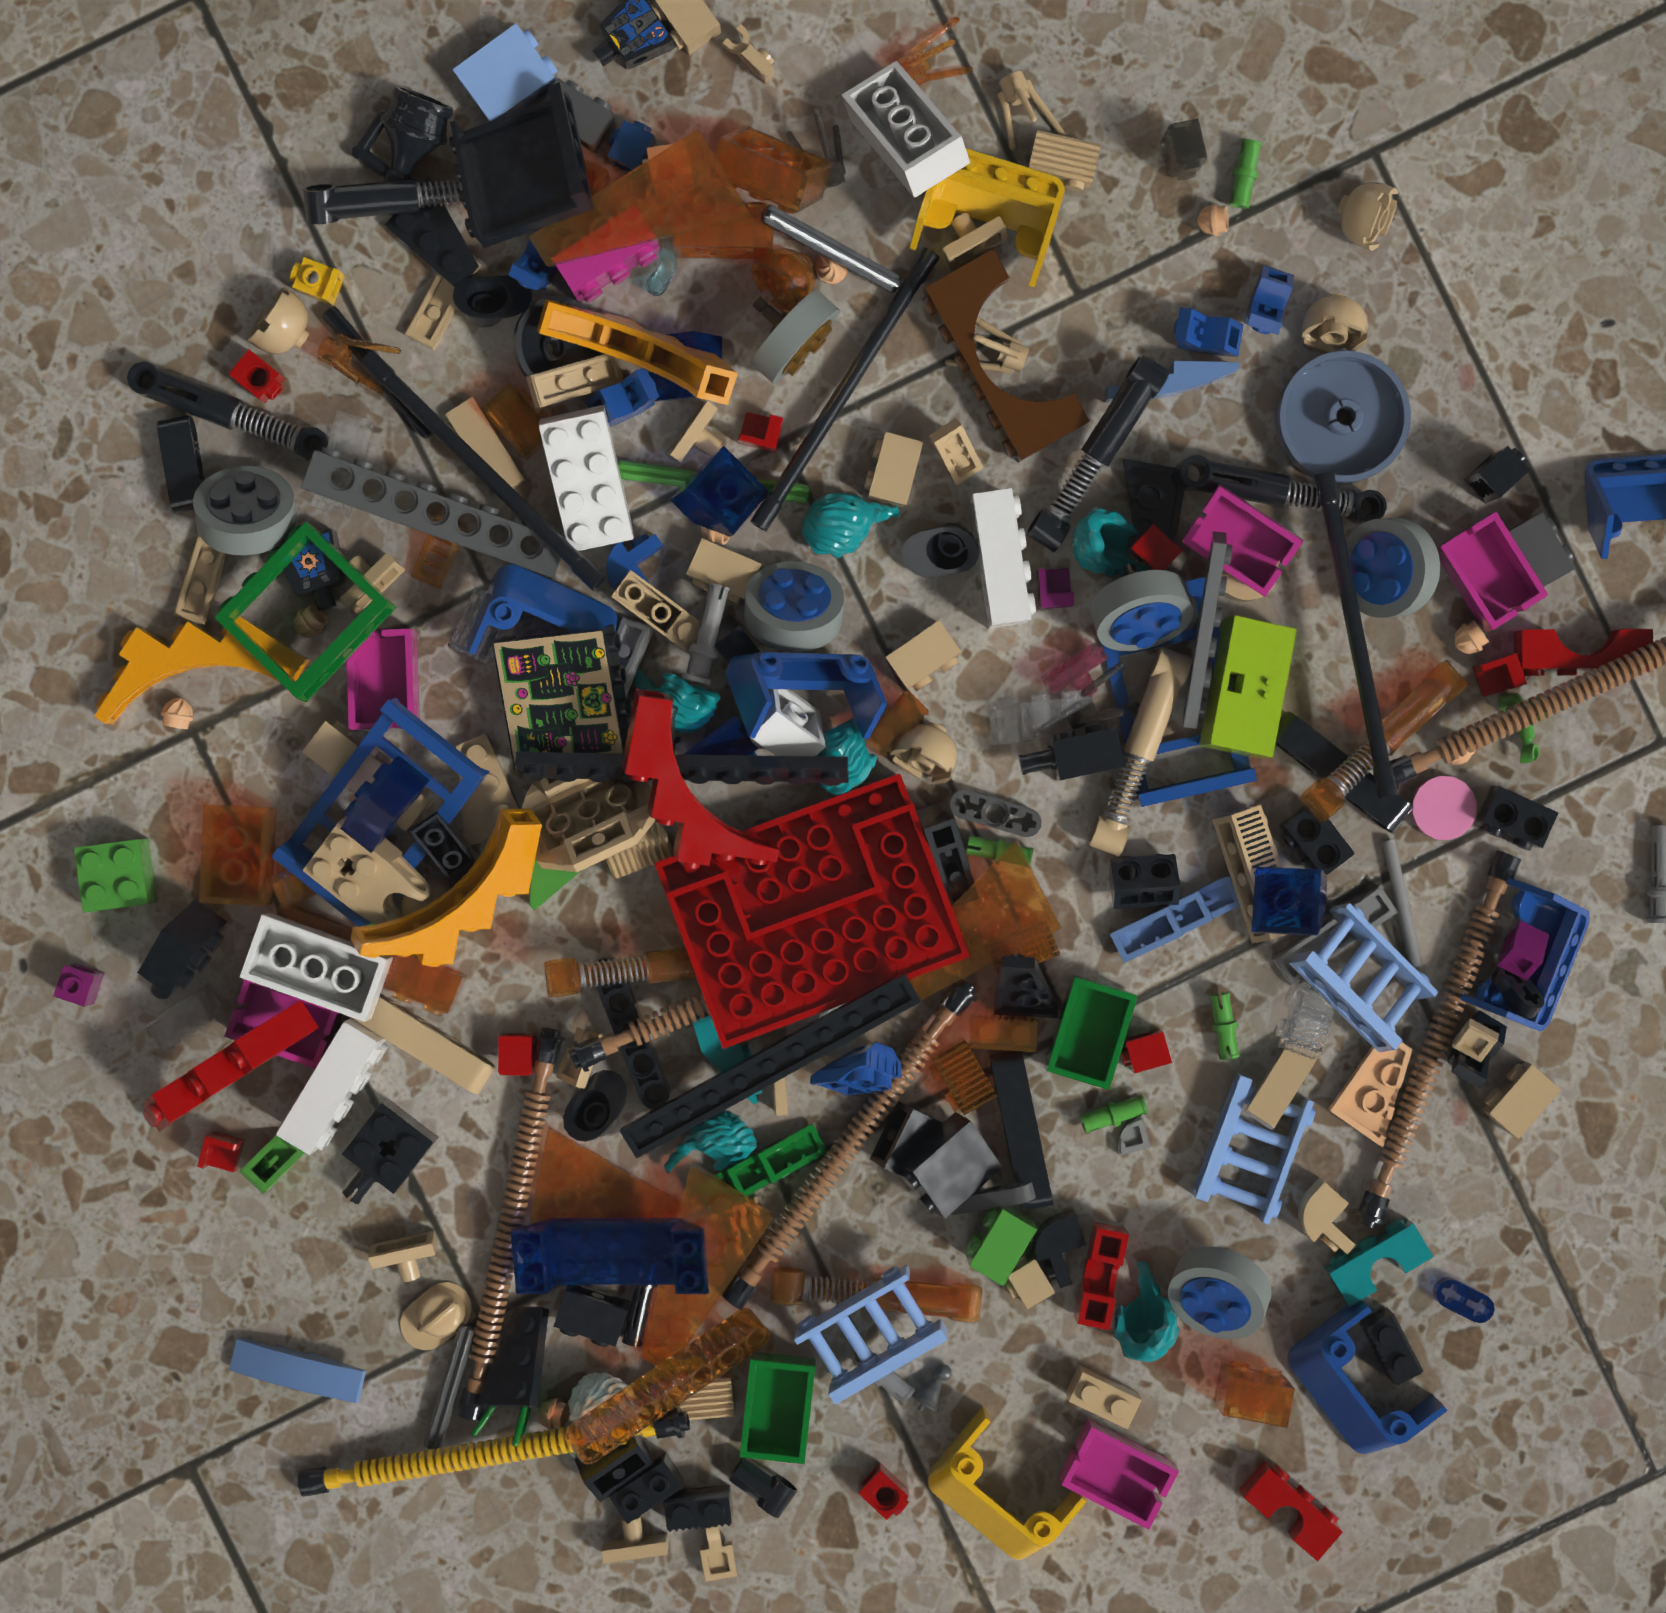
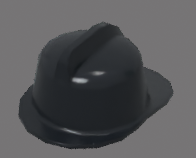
(491, 299)
(940, 551)
(596, 1108)

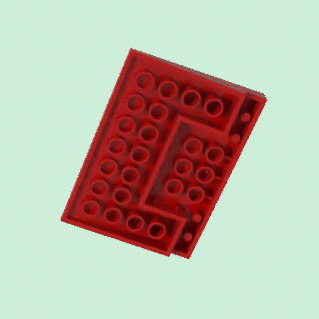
(822, 923)

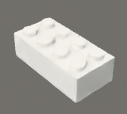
(906, 129)
(586, 478)
(1001, 559)
(315, 967)
(331, 1086)

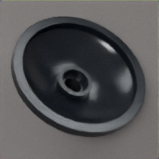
(531, 347)

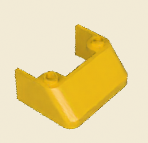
(993, 188)
(954, 1483)

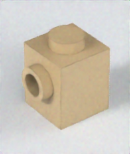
(1029, 1282)

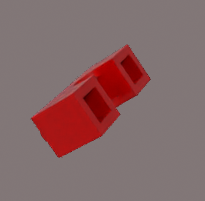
(1098, 1282)
(1270, 1489)

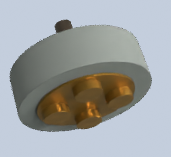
(794, 335)

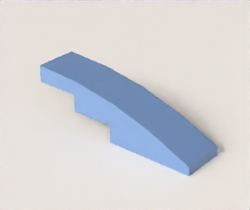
(1186, 377)
(1175, 920)
(298, 1370)

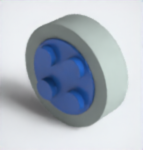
(1392, 566)
(794, 606)
(1141, 609)
(1219, 1292)

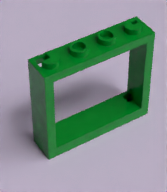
(341, 647)

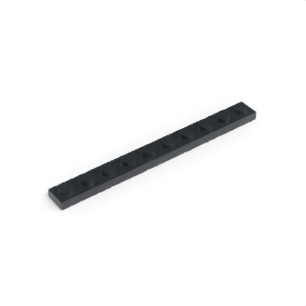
(694, 768)
(770, 1064)

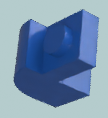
(531, 270)
(1269, 300)
(1207, 333)
(626, 398)
(622, 561)

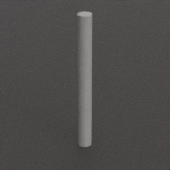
(1402, 902)

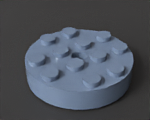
(1376, 409)

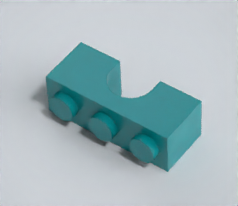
(1352, 1271)

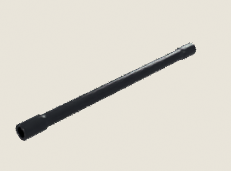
(773, 502)
(579, 564)
(1382, 768)

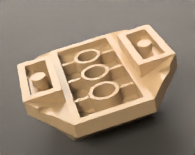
(587, 820)

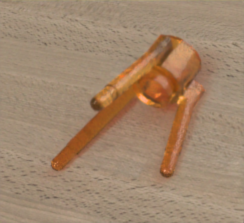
(916, 61)
(337, 354)

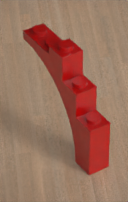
(699, 831)
(228, 1066)

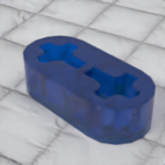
(1460, 1306)

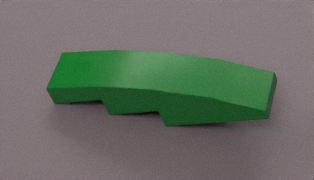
(774, 1161)

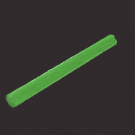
(678, 476)

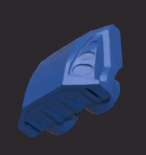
(860, 1071)

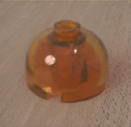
(786, 276)

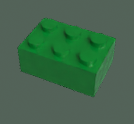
(1090, 1032)
(777, 1407)

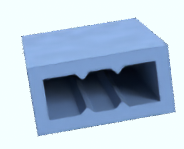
(506, 74)

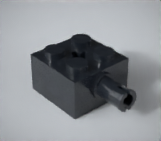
(1077, 755)
(182, 949)
(378, 1164)

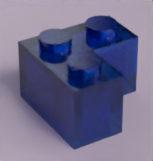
(382, 802)

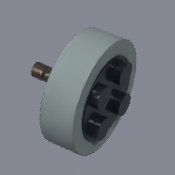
(244, 510)

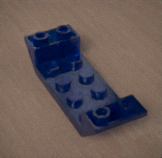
(610, 1254)

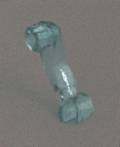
(665, 271)

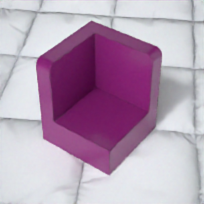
(1054, 588)

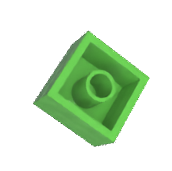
(115, 875)
(999, 1242)

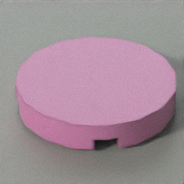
(1443, 808)

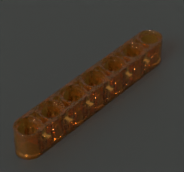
(666, 1386)

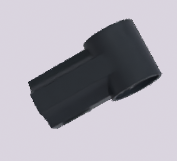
(770, 1491)

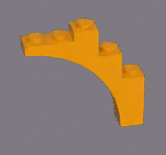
(623, 338)
(192, 648)
(469, 905)

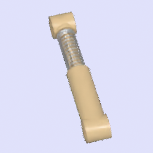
(1166, 679)

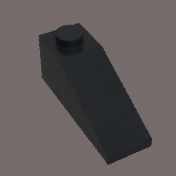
(947, 849)

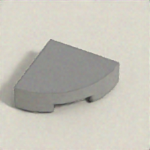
(1133, 1137)

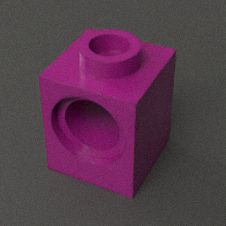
(1523, 950)
(78, 984)

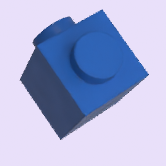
(630, 145)

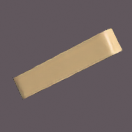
(429, 1045)

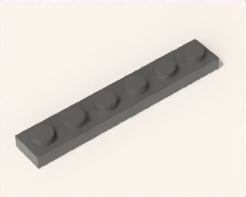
(1209, 616)

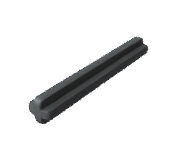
(449, 1387)

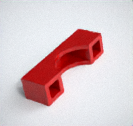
(1543, 650)

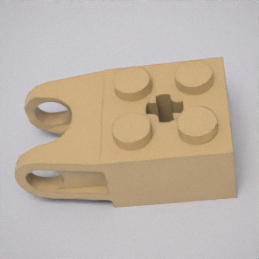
(364, 878)

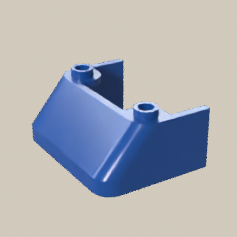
(1623, 492)
(521, 590)
(757, 672)
(1566, 929)
(1318, 1365)

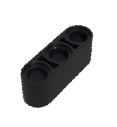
(180, 461)

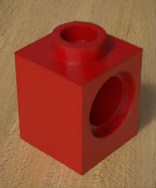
(246, 369)
(1145, 1051)
(879, 1478)

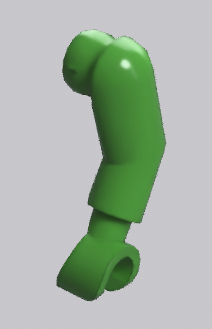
(1529, 750)

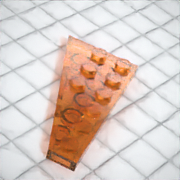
(660, 199)
(996, 919)
(585, 1185)
(731, 1231)

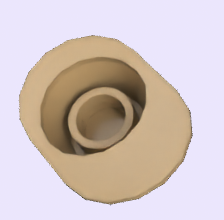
(435, 1316)

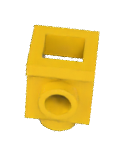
(326, 287)

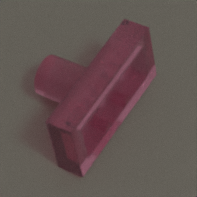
(1075, 670)

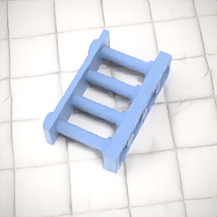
(1337, 990)
(1220, 1153)
(872, 1366)

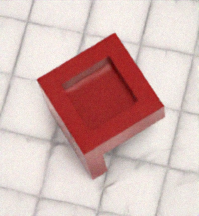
(761, 431)
(1155, 549)
(1499, 675)
(516, 1054)
(221, 1151)

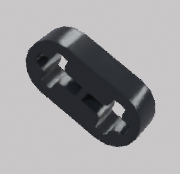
(1518, 992)

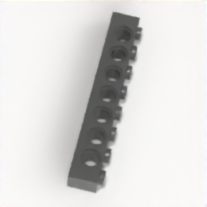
(319, 482)

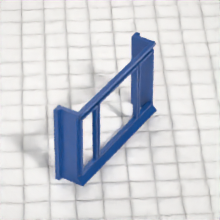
(1242, 770)
(295, 855)

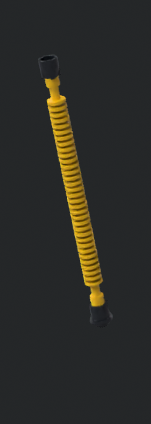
(458, 1457)

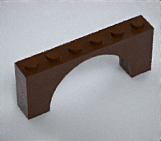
(1024, 423)

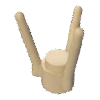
(1018, 91)
(1010, 353)

